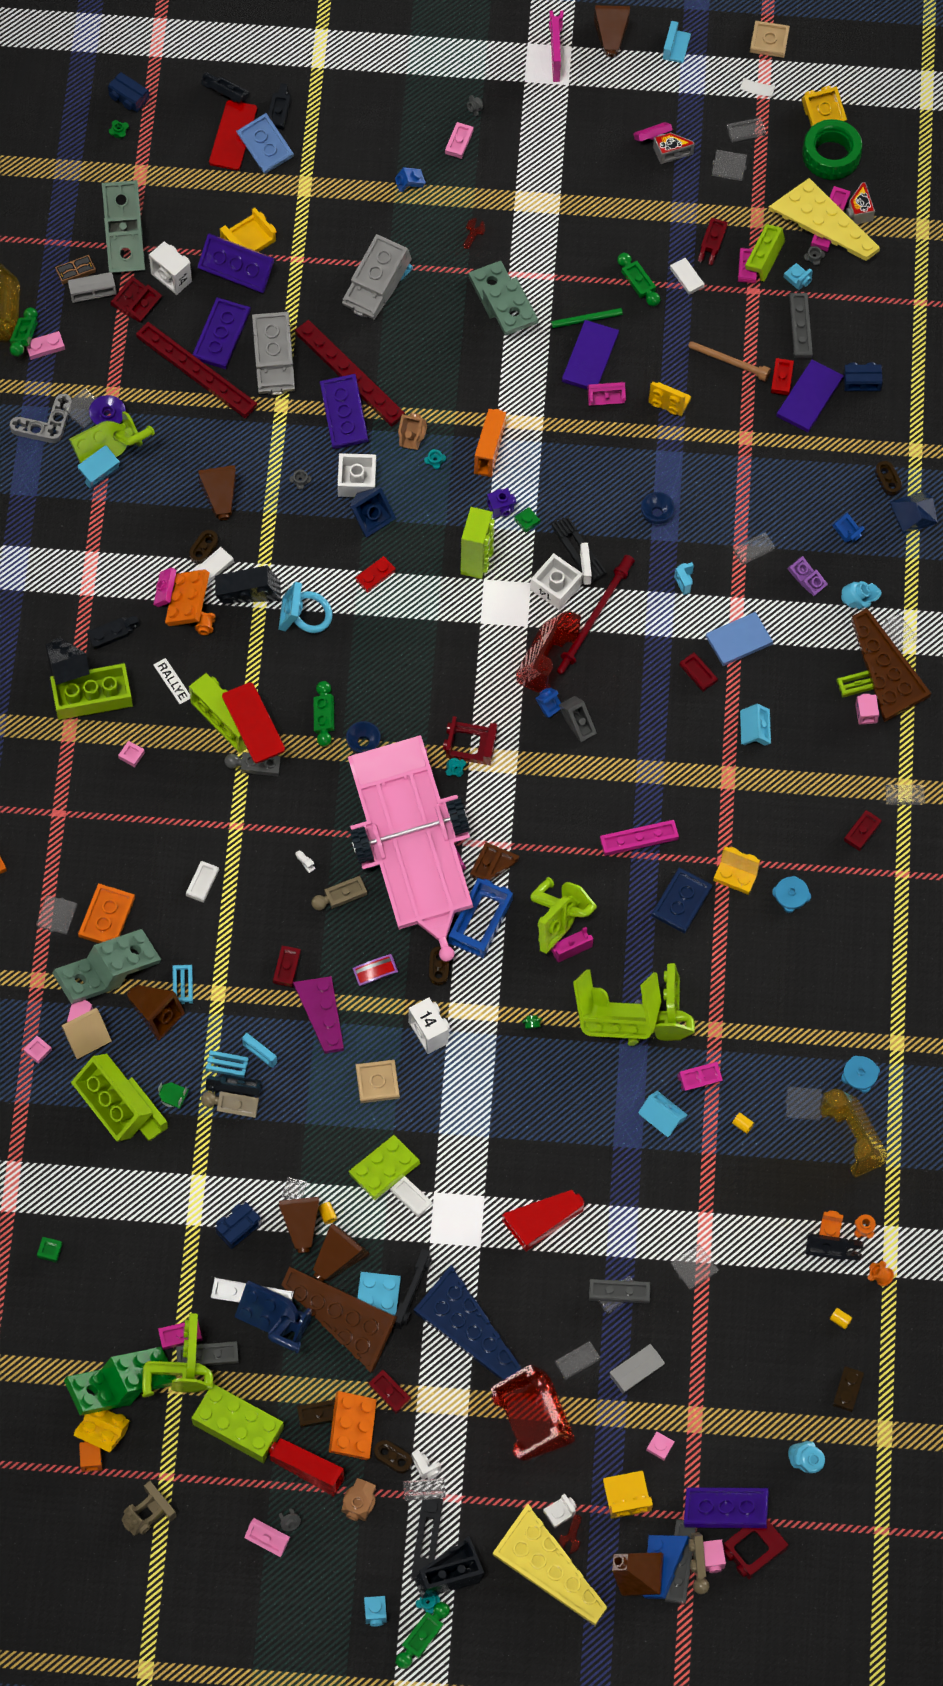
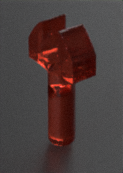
(473, 232)
(571, 1535)

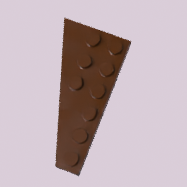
(893, 678)
(349, 1319)

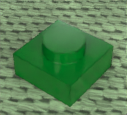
(527, 519)
(49, 1249)

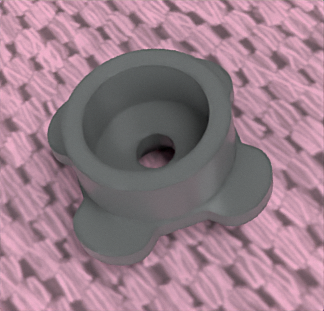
(474, 105)
(813, 250)
(297, 475)

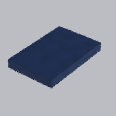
(682, 900)

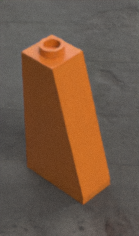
(489, 442)

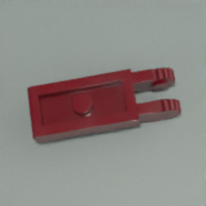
(713, 239)

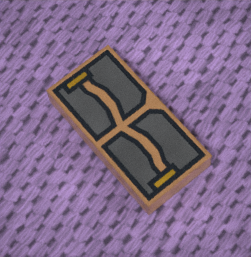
(75, 269)

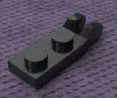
(833, 1247)

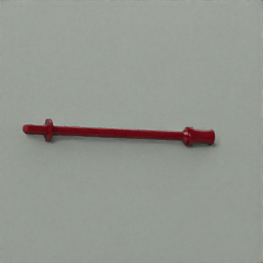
(620, 572)

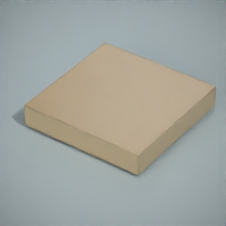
(769, 39)
(86, 1033)
(377, 1081)

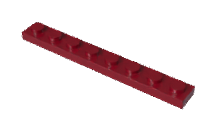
(344, 366)
(196, 370)

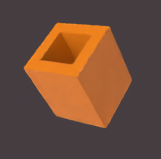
(90, 1457)

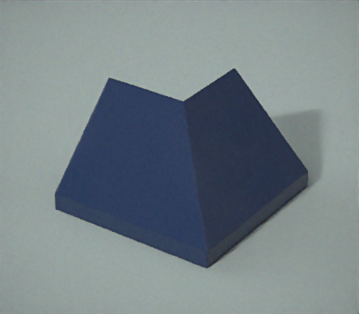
(372, 510)
(914, 511)

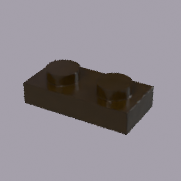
(848, 1389)
(316, 1413)

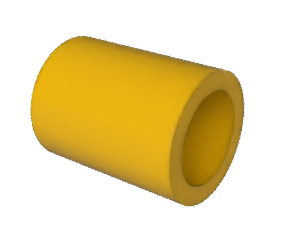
(743, 1123)
(327, 1213)
(841, 1318)

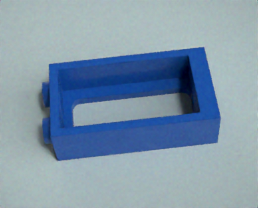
(481, 889)

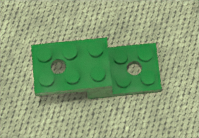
(116, 1382)

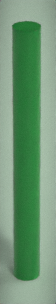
(590, 317)

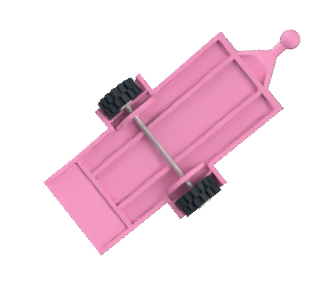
(411, 837)

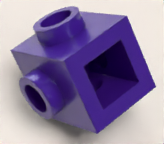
(501, 502)

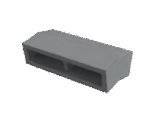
(92, 287)
(636, 1368)

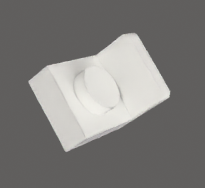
(421, 1463)
(560, 1511)

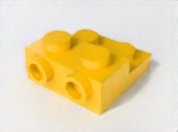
(823, 105)
(102, 1429)

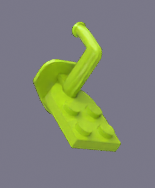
(103, 435)
(562, 911)
(667, 1023)
(186, 1370)

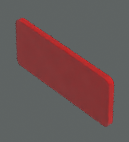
(228, 147)
(253, 722)

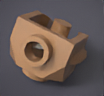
(411, 431)
(359, 1500)

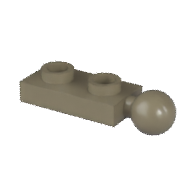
(340, 894)
(232, 1103)
(697, 1565)

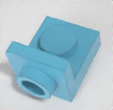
(798, 276)
(683, 577)
(375, 1610)

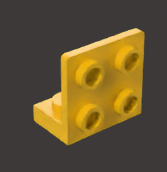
(668, 398)
(737, 870)
(627, 1494)

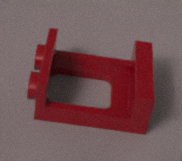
(486, 745)
(771, 1538)

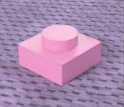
(131, 754)
(37, 1049)
(660, 1446)

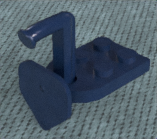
(273, 1315)

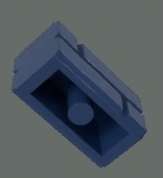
(128, 92)
(862, 377)
(238, 1224)

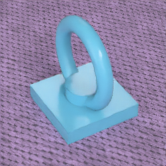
(292, 607)

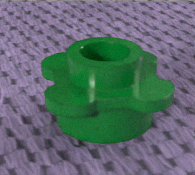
(118, 133)
(532, 1022)

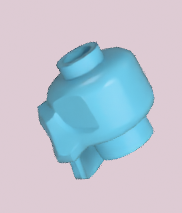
(860, 594)
(806, 1457)

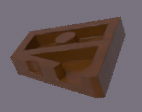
(492, 862)

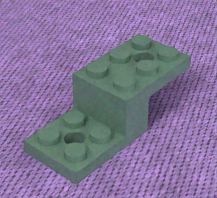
(123, 226)
(503, 298)
(106, 966)

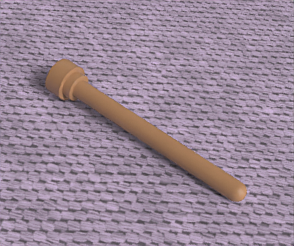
(761, 372)

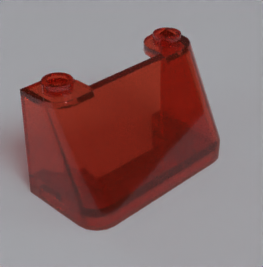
(536, 666)
(533, 1412)

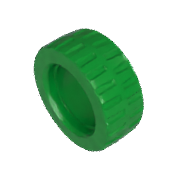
(832, 131)

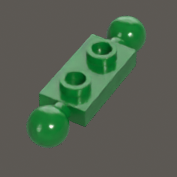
(638, 279)
(23, 331)
(323, 713)
(422, 1635)

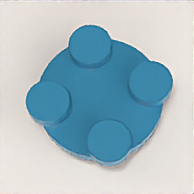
(791, 893)
(860, 1073)

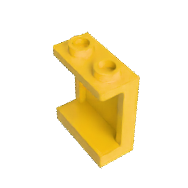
(251, 232)

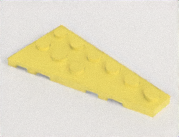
(822, 217)
(540, 1559)

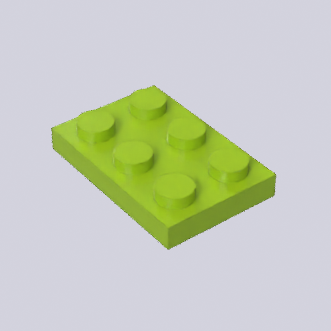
(384, 1167)

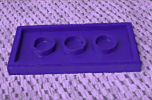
(236, 263)
(221, 333)
(590, 355)
(809, 395)
(344, 411)
(726, 1507)

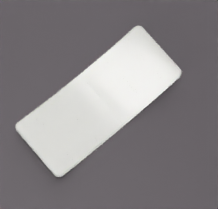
(757, 88)

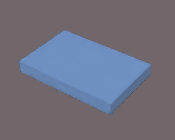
(265, 143)
(739, 638)

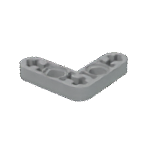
(46, 428)

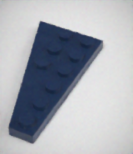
(461, 1320)

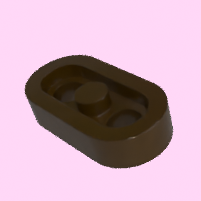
(888, 479)
(203, 548)
(438, 967)
(394, 1455)

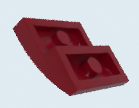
(135, 299)

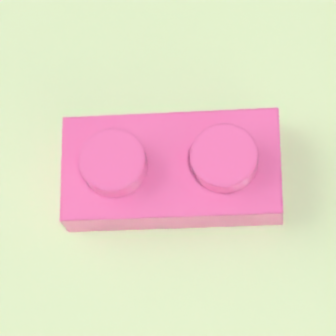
(459, 140)
(45, 345)
(267, 1537)

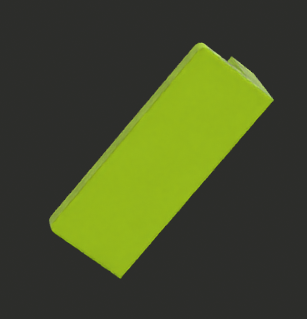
(766, 251)
(156, 1122)

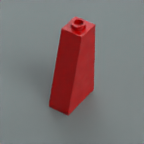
(540, 1219)
(307, 1466)

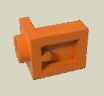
(831, 1224)

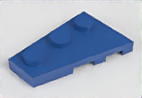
(672, 1550)

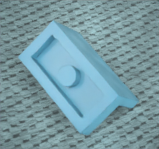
(676, 44)
(98, 466)
(755, 725)
(662, 1113)

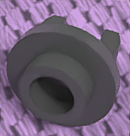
(290, 1521)

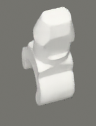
(306, 861)

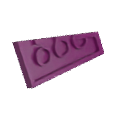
(321, 1009)

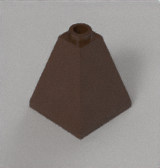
(611, 27)
(219, 488)
(156, 1007)
(300, 1221)
(337, 1254)
(638, 1573)

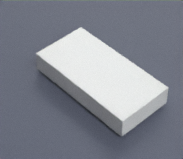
(687, 276)
(216, 563)
(585, 563)
(202, 881)
(411, 1196)

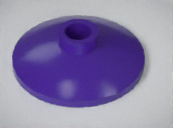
(104, 405)

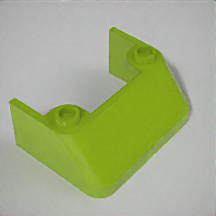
(617, 1020)

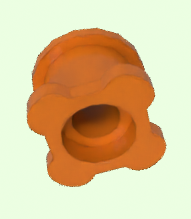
(205, 623)
(864, 1231)
(880, 1273)

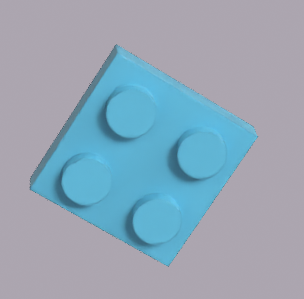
(380, 1290)

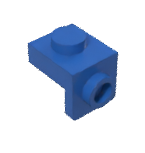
(409, 177)
(848, 528)
(548, 701)

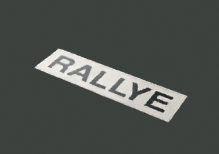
(172, 681)

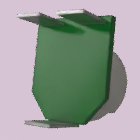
(172, 1094)

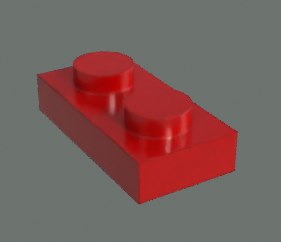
(782, 376)
(375, 574)

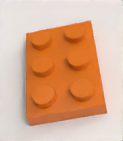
(187, 597)
(106, 914)
(352, 1425)

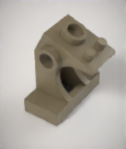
(156, 1504)

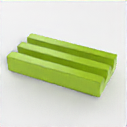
(842, 688)

